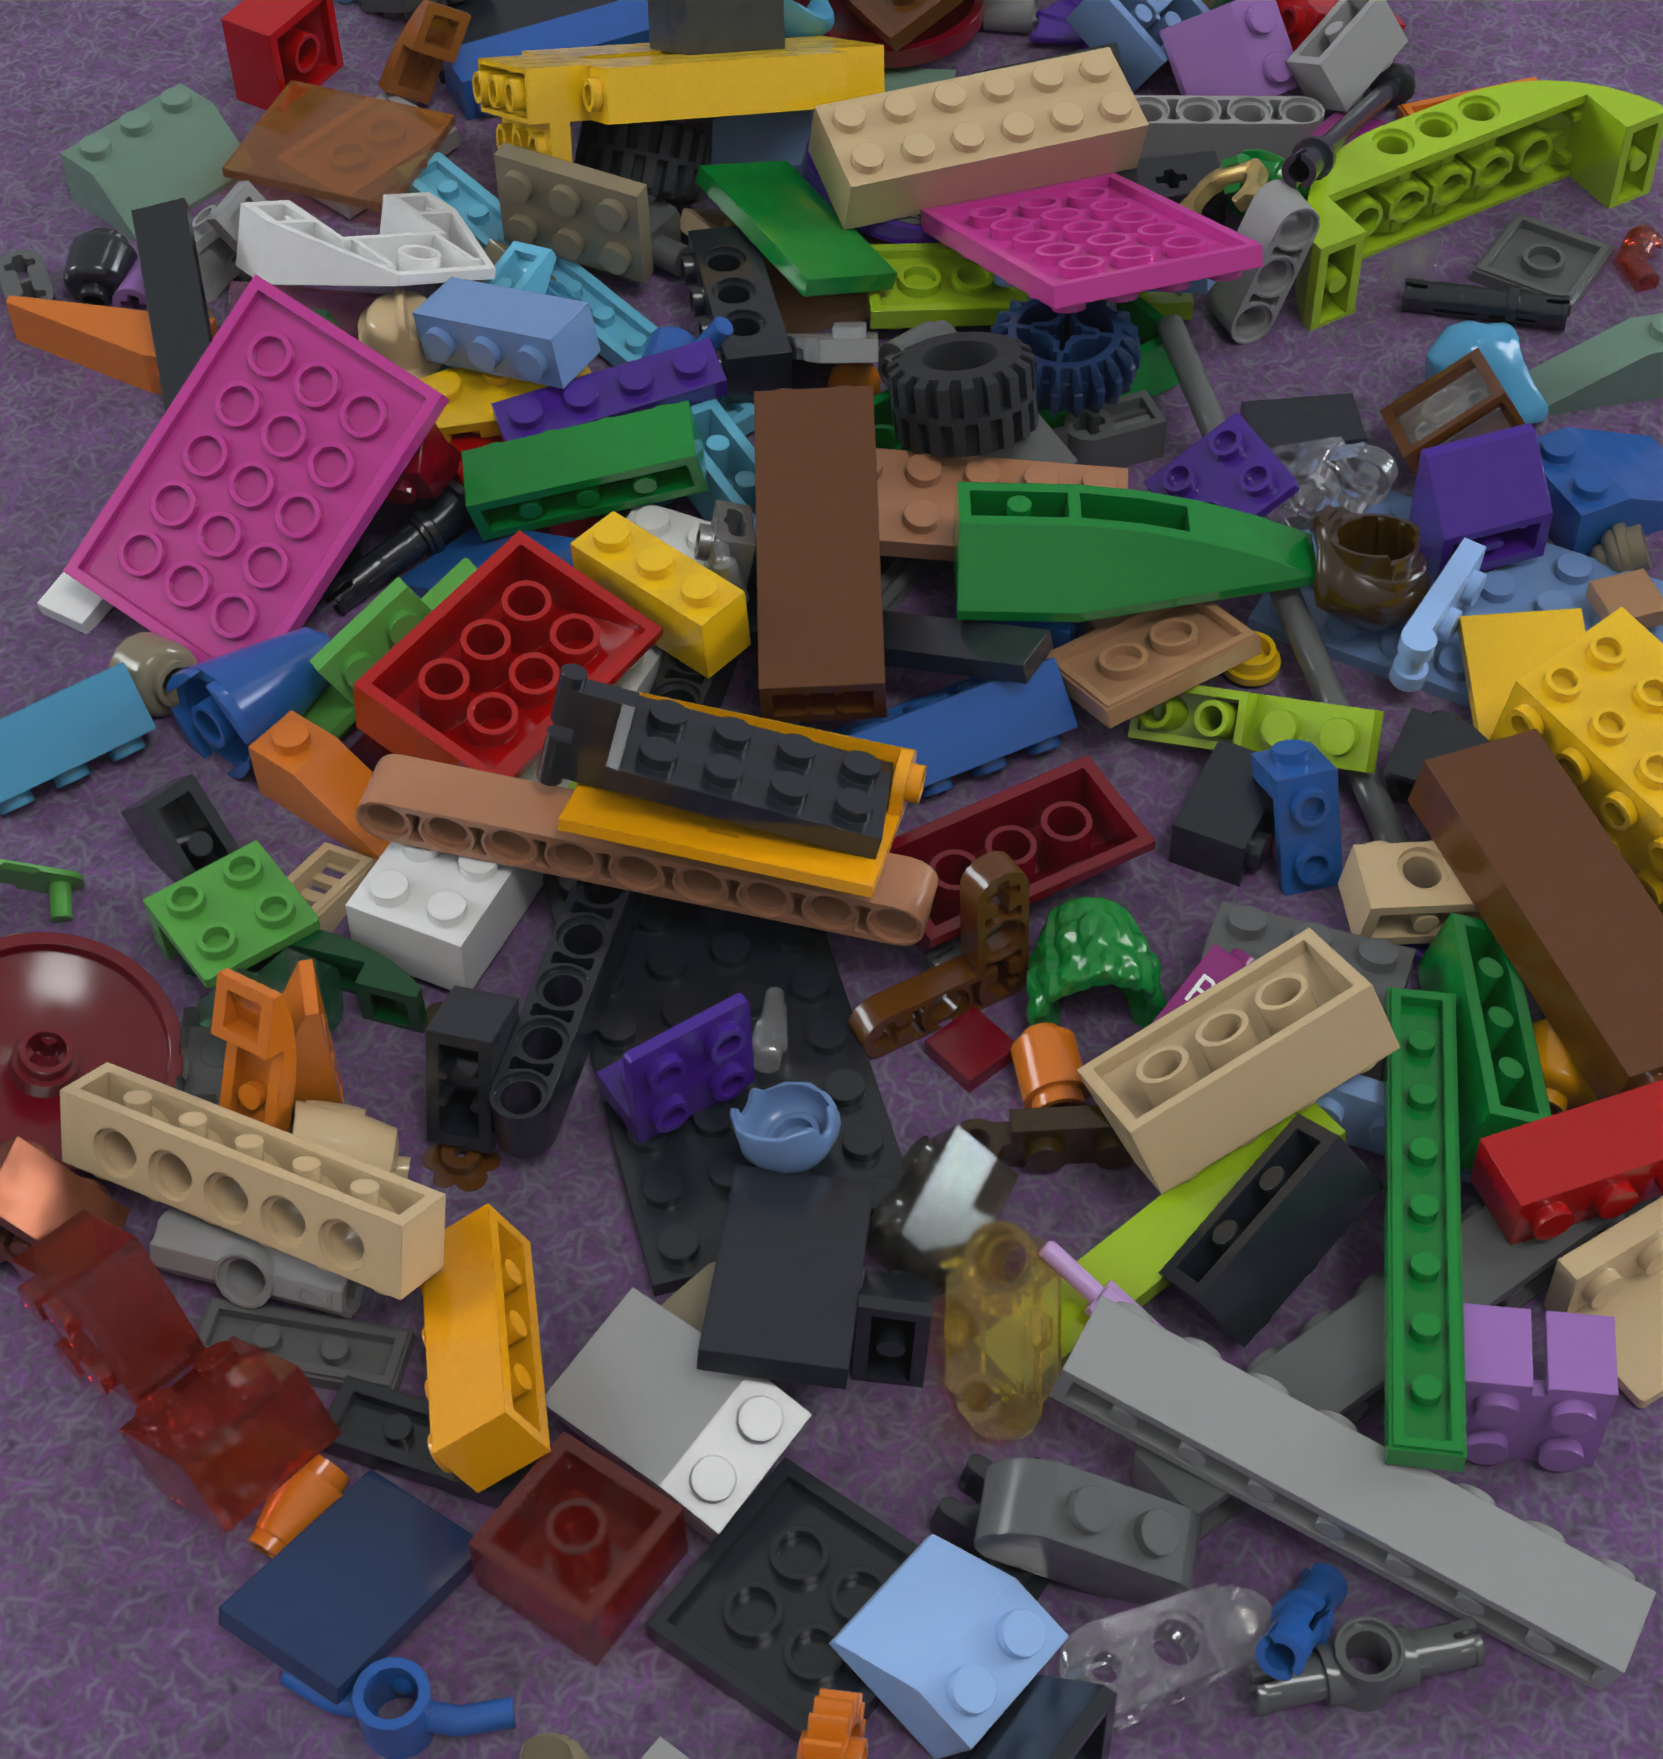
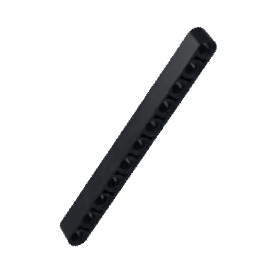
(576, 978)

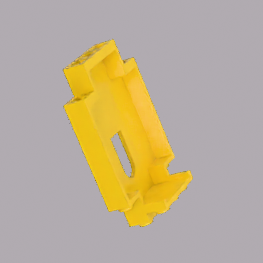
(637, 84)

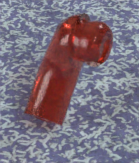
(1633, 257)

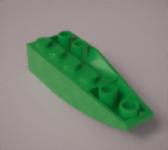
(1110, 552)

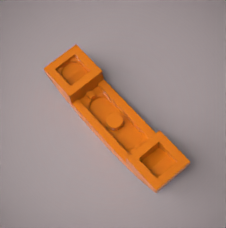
(259, 1049)

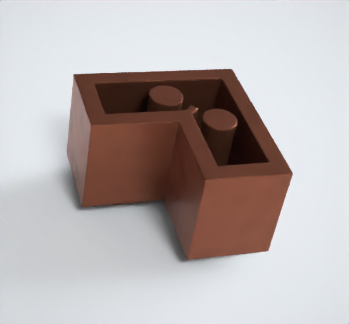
(43, 1195)

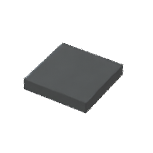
(1543, 260)

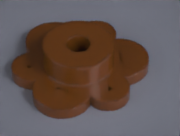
(466, 1172)

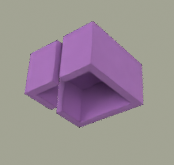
(1531, 1419)

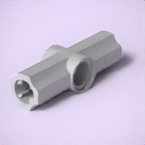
(245, 1269)

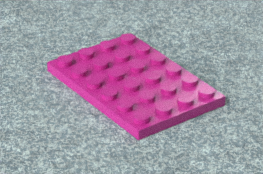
(1091, 241)
(256, 479)

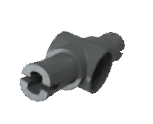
(1399, 1653)

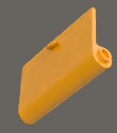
(715, 841)

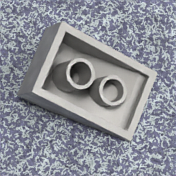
(672, 1426)

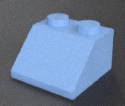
(948, 1645)

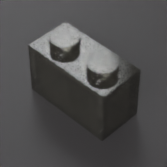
(940, 1201)

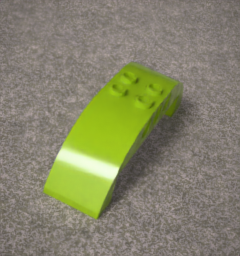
(1464, 161)

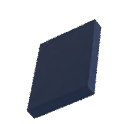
(350, 1586)

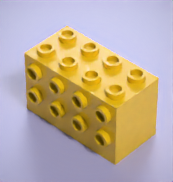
(1604, 723)

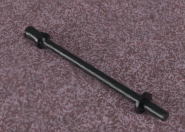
(1316, 155)

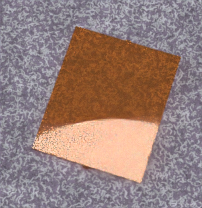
(339, 145)

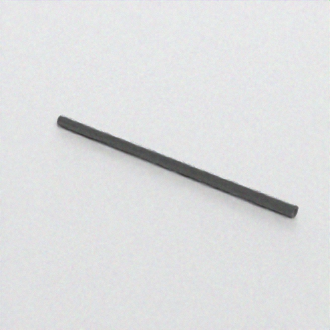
(1289, 603)

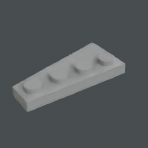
(845, 344)

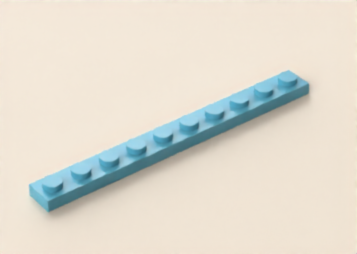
(618, 326)

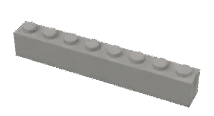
(1335, 1488)

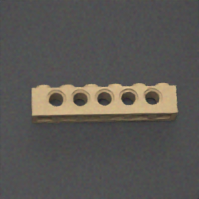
(254, 1179)

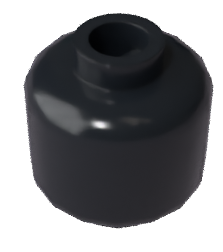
(97, 265)

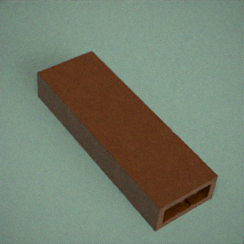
(818, 555)
(1554, 901)

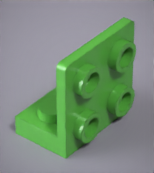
(230, 914)

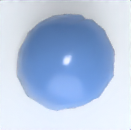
(787, 1126)

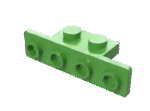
(368, 640)

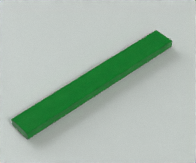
(1423, 1236)

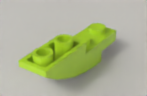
(1258, 721)

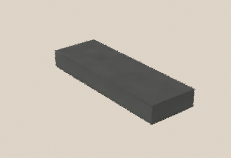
(319, 1344)

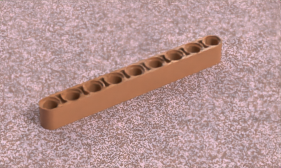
(517, 826)

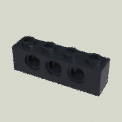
(732, 282)

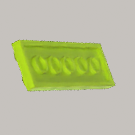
(942, 285)

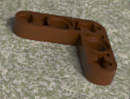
(969, 980)

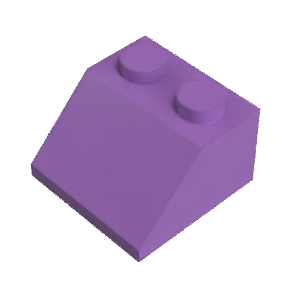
(1231, 51)

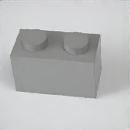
(1347, 52)

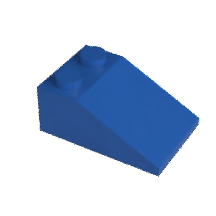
(1600, 482)

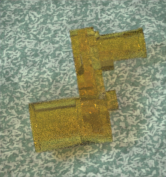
(1002, 1333)

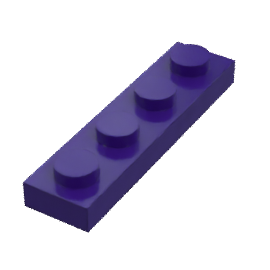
(642, 384)

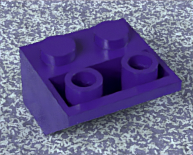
(1483, 491)

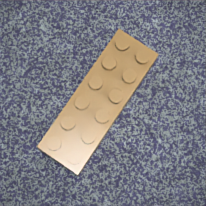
(976, 136)

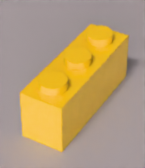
(698, 610)

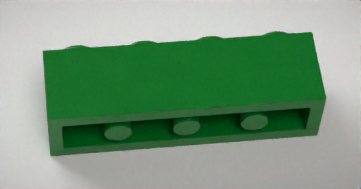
(584, 470)
(1496, 1042)

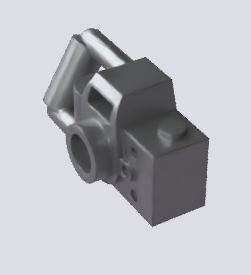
(728, 543)

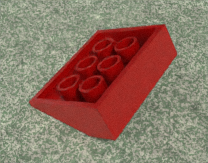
(486, 663)

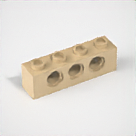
(1401, 891)

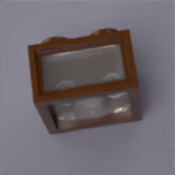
(1450, 407)

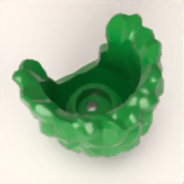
(1089, 946)

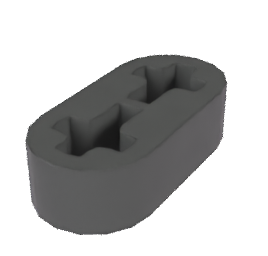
(28, 261)

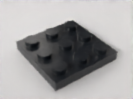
(777, 1593)

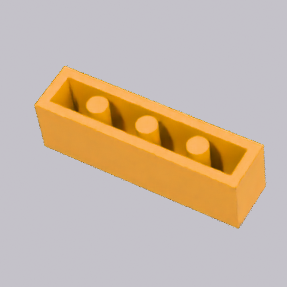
(484, 1353)

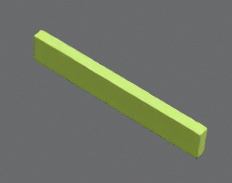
(1152, 1236)

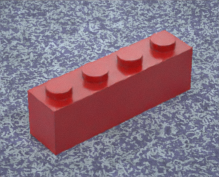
(1573, 1165)

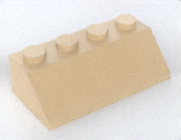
(1239, 1059)

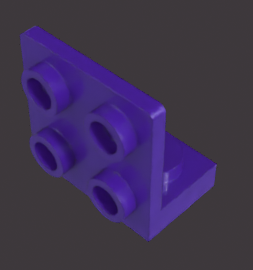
(1228, 470)
(682, 1070)

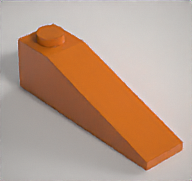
(93, 336)

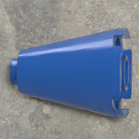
(245, 692)

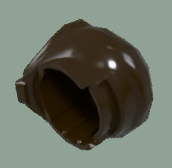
(1368, 568)

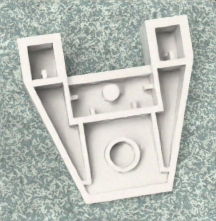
(417, 245)

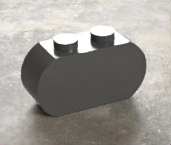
(1086, 1531)

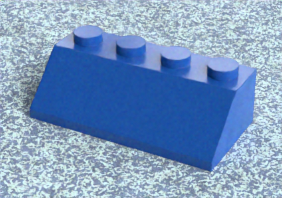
(974, 724)

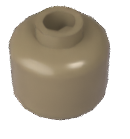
(151, 663)

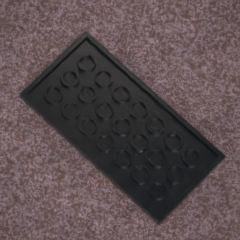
(678, 967)

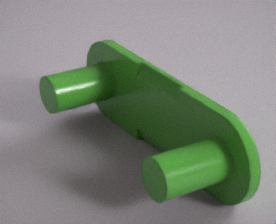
(44, 879)

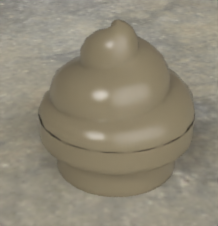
(1623, 548)

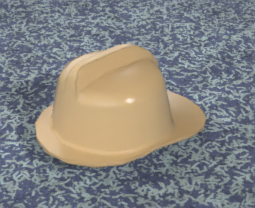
(392, 332)

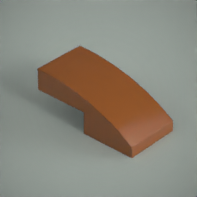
(423, 46)

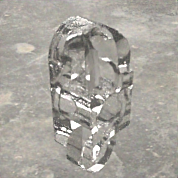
(1334, 475)
(1210, 1624)

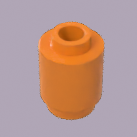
(1047, 1067)

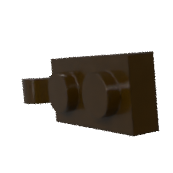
(1051, 1138)

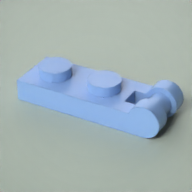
(1438, 615)

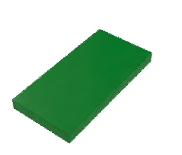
(795, 228)

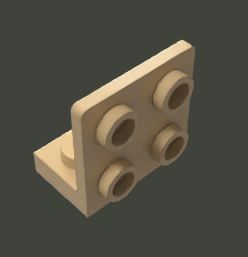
(1621, 1278)

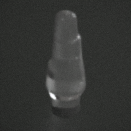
(770, 1032)

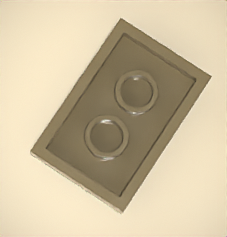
(575, 212)

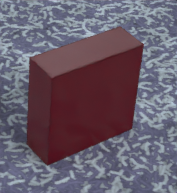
(970, 1049)

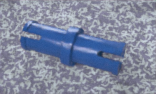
(1301, 1621)

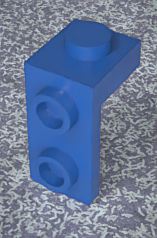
(1304, 814)

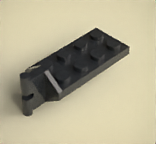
(714, 766)

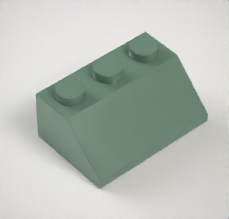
(151, 157)

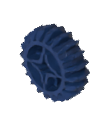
(1078, 355)

